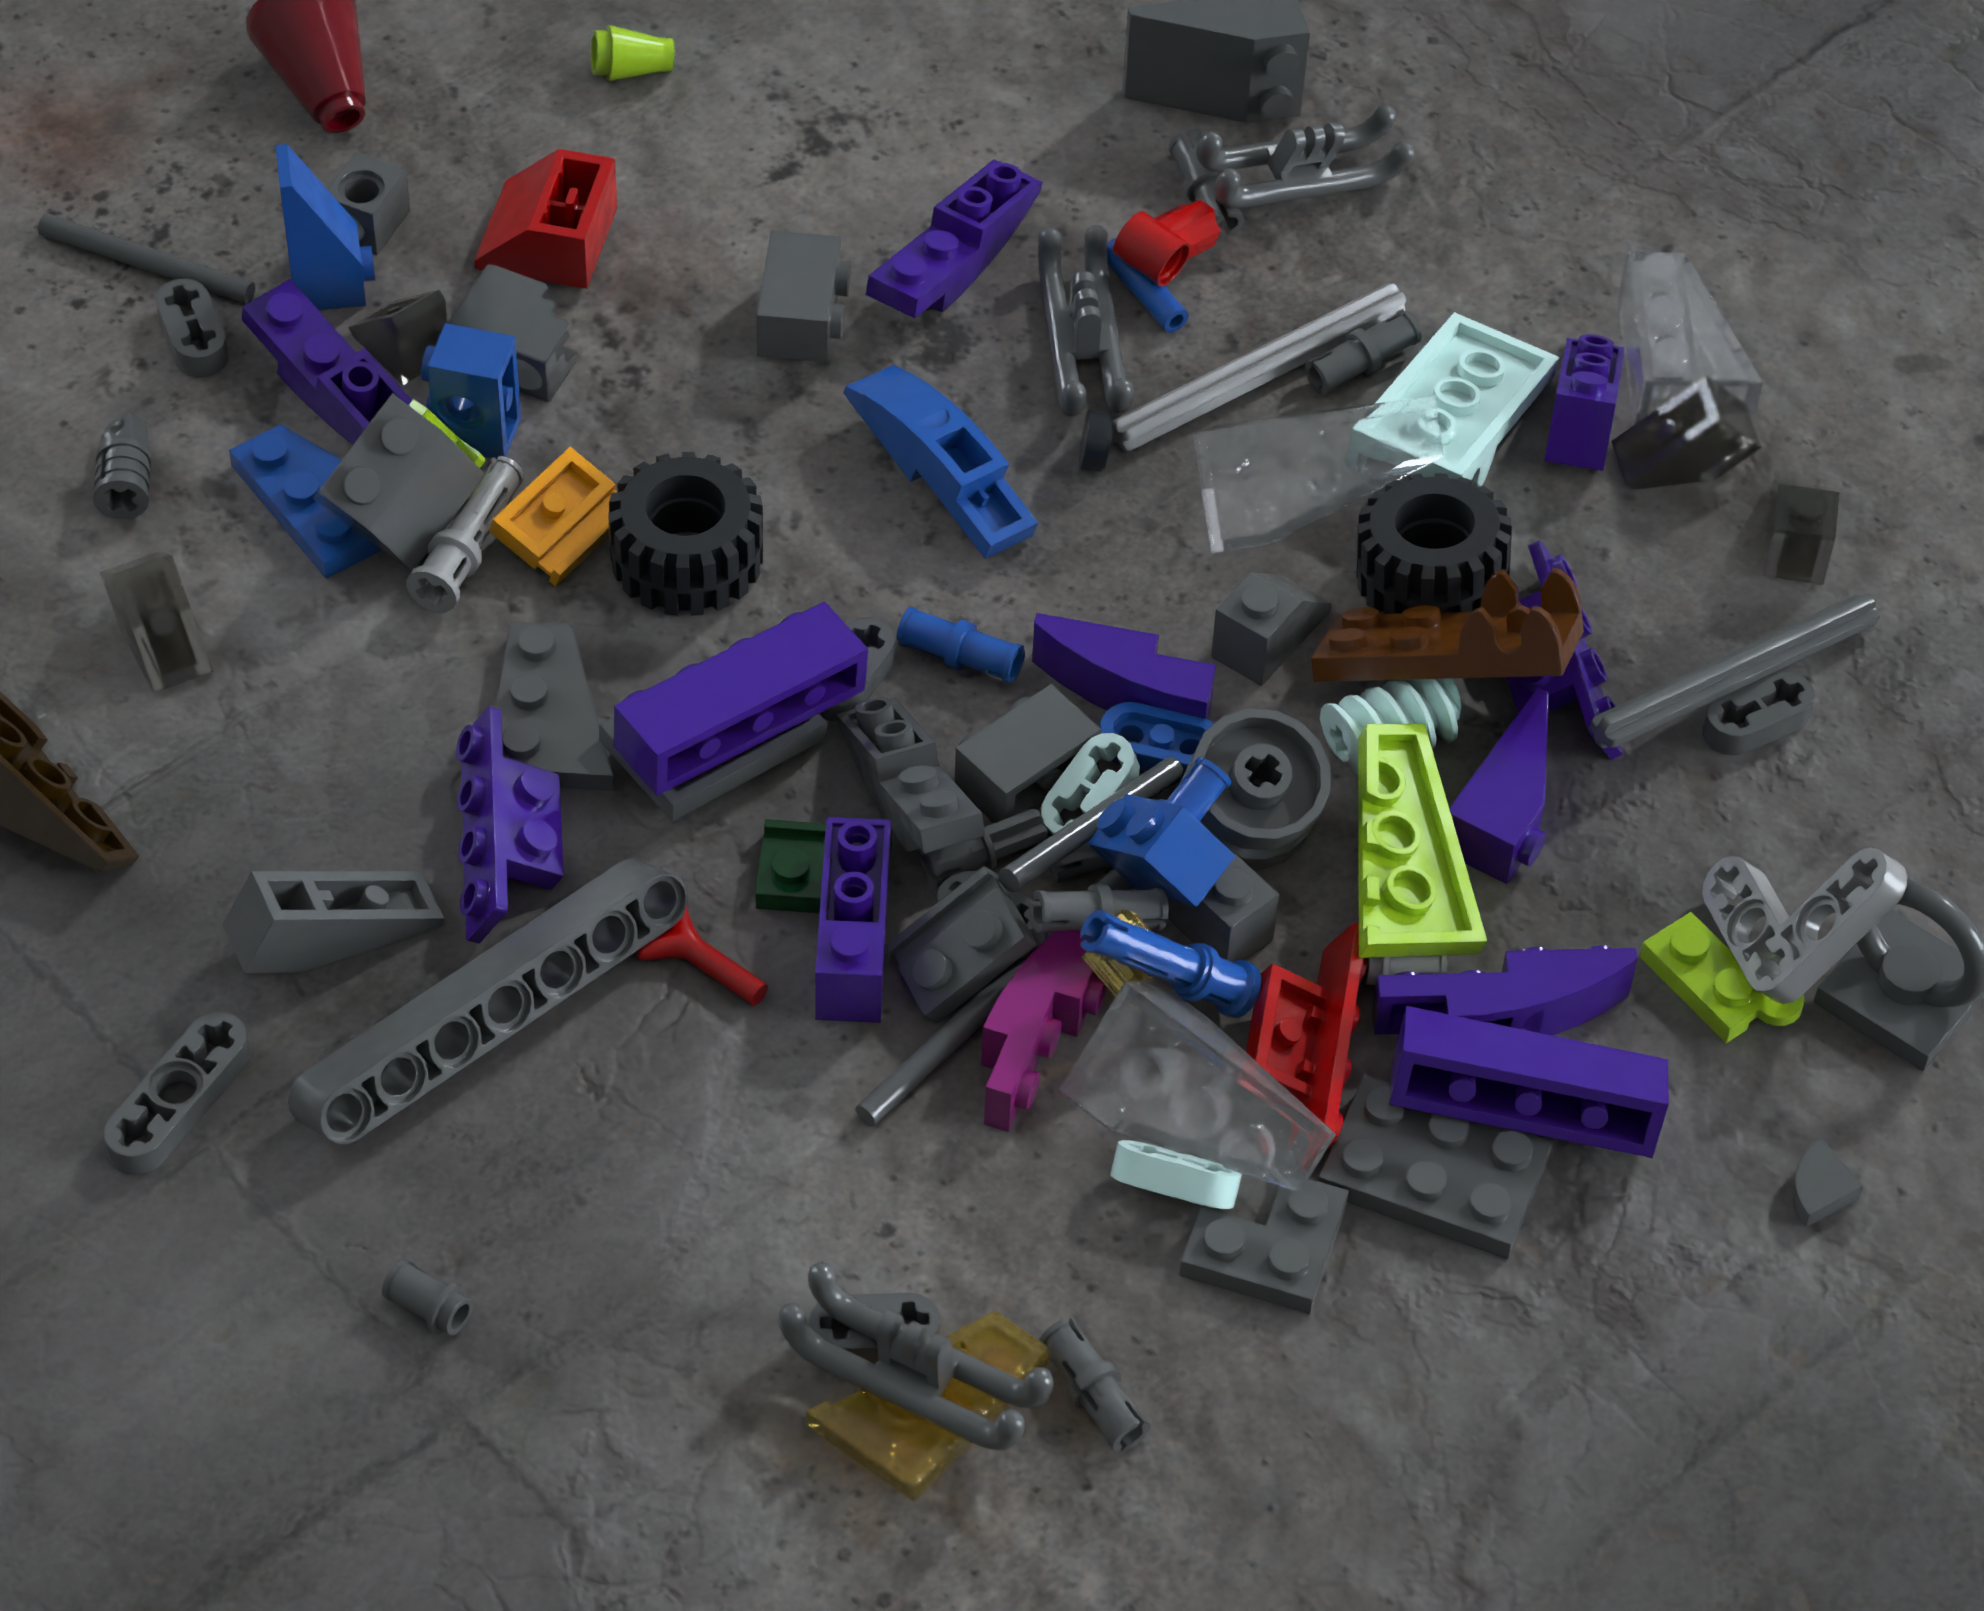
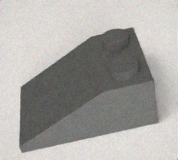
(1218, 57)

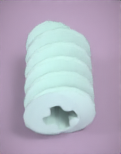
(1398, 702)

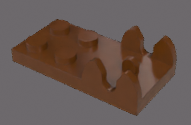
(1433, 644)

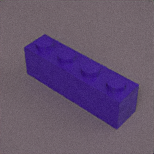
(739, 697)
(1529, 1082)

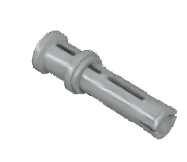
(457, 550)

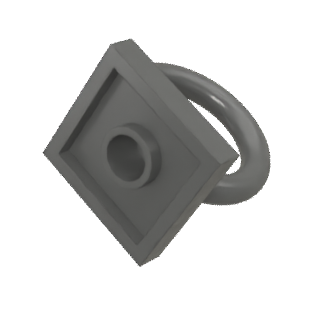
(1906, 982)

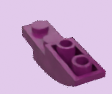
(1039, 1002)

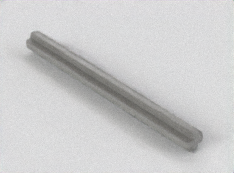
(1255, 368)

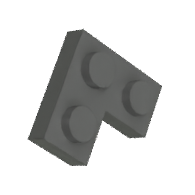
(1272, 1261)

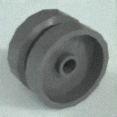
(1275, 786)

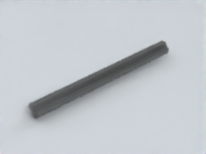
(1734, 671)

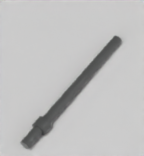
(947, 1038)

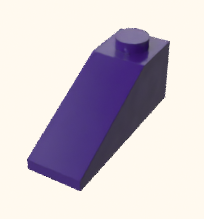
(1505, 798)

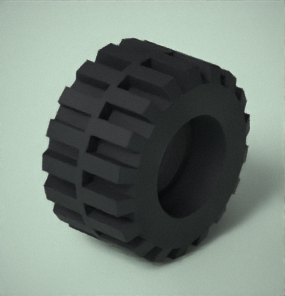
(1431, 544)
(690, 569)

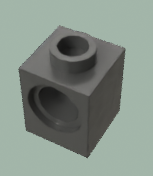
(374, 197)

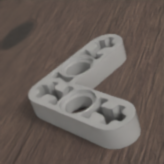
(1796, 936)

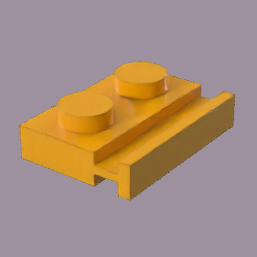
(558, 516)

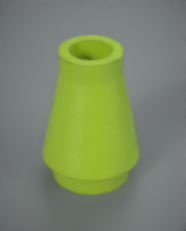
(628, 53)

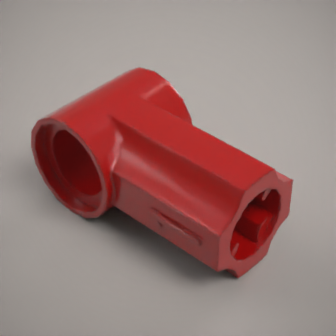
(1164, 243)

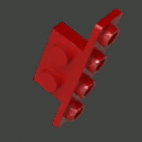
(1305, 1027)

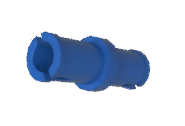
(960, 644)

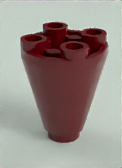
(315, 54)

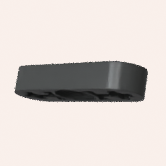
(175, 1121)

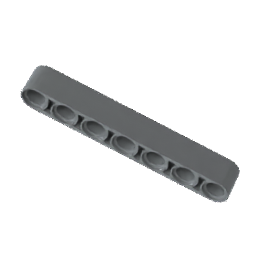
(461, 1000)

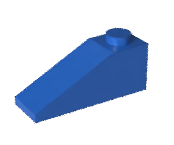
(321, 238)

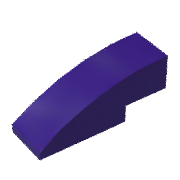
(1120, 666)

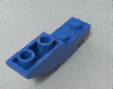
(947, 449)

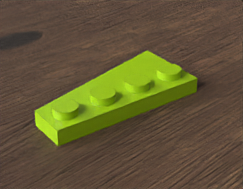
(1409, 855)

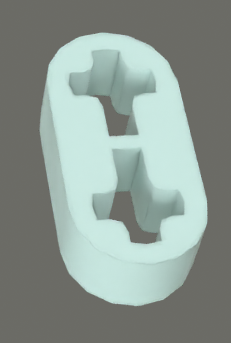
(1082, 778)
(1175, 1174)

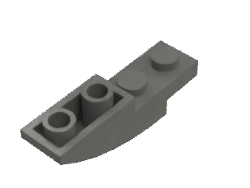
(906, 778)

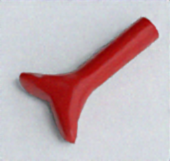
(685, 943)

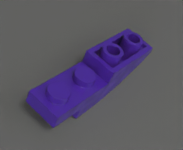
(960, 243)
(318, 362)
(1533, 993)

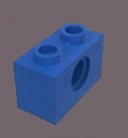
(475, 387)

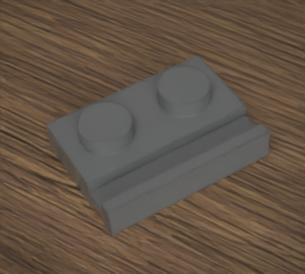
(961, 944)

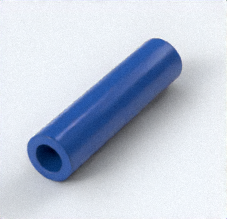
(1155, 299)

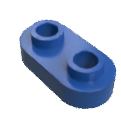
(1156, 731)

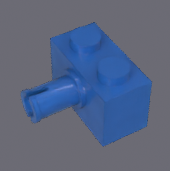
(1164, 841)

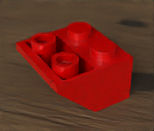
(553, 219)

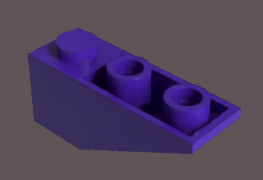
(1585, 402)
(852, 920)

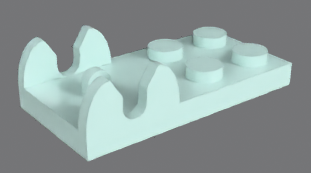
(1480, 391)

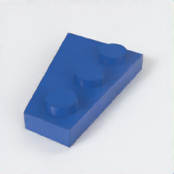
(285, 477)

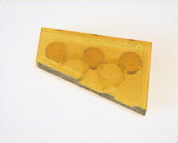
(907, 1448)

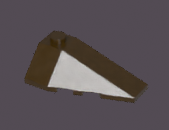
(42, 804)

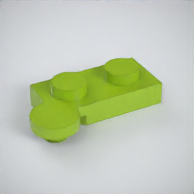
(1711, 980)

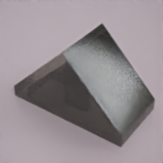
(402, 332)

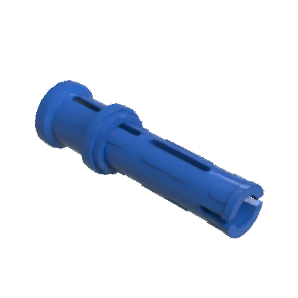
(1191, 969)

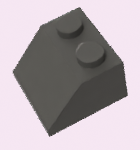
(400, 483)

